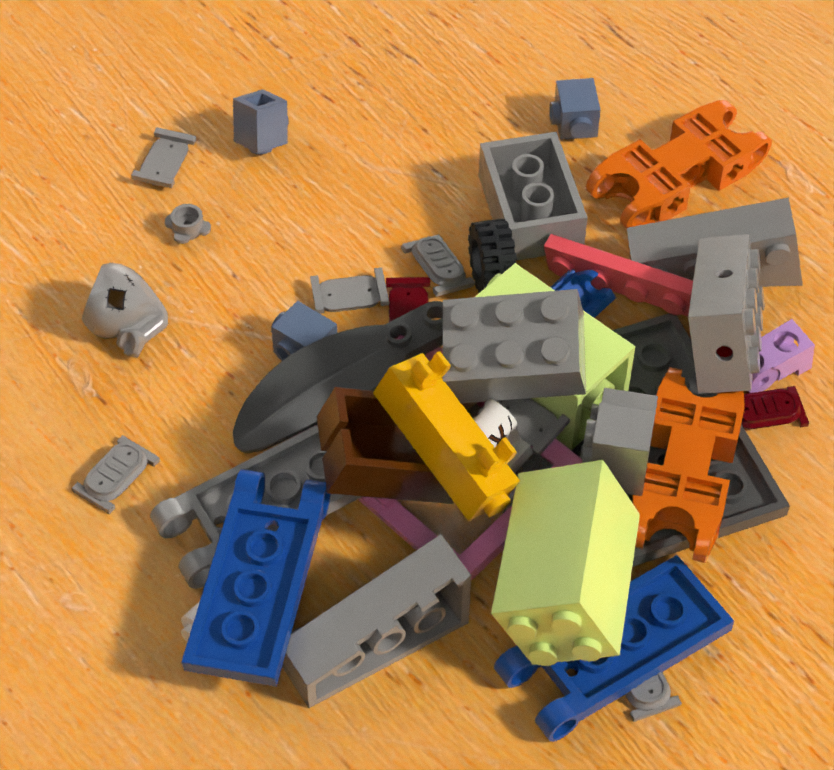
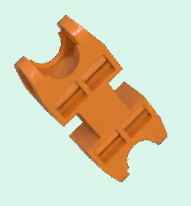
(661, 178)
(681, 491)

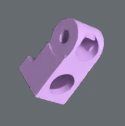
(782, 356)

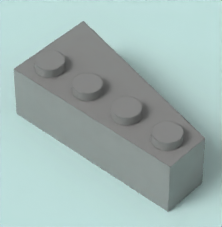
(674, 242)
(380, 623)

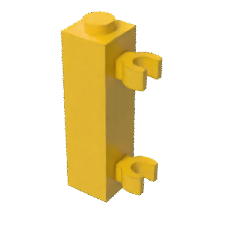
(447, 436)

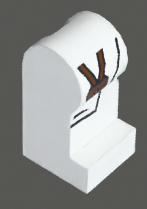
(499, 423)

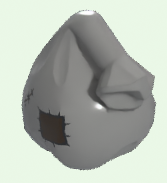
(124, 309)

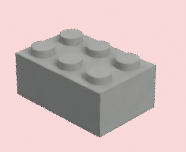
(532, 190)
(515, 346)

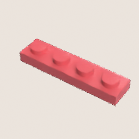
(621, 275)

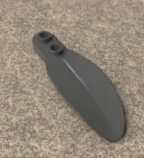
(354, 359)

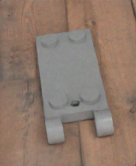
(285, 472)

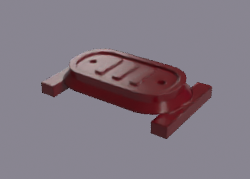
(406, 294)
(773, 408)

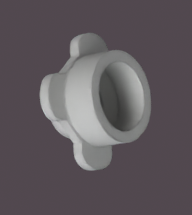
(187, 223)

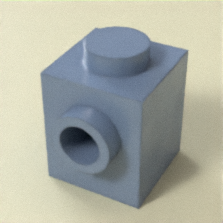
(575, 109)
(260, 121)
(299, 328)

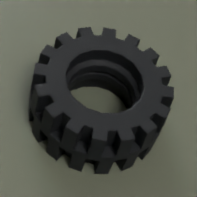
(490, 250)

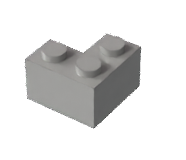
(622, 436)

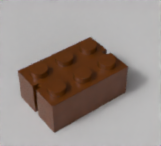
(370, 453)

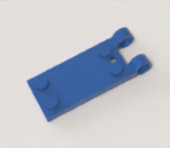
(255, 583)
(664, 623)

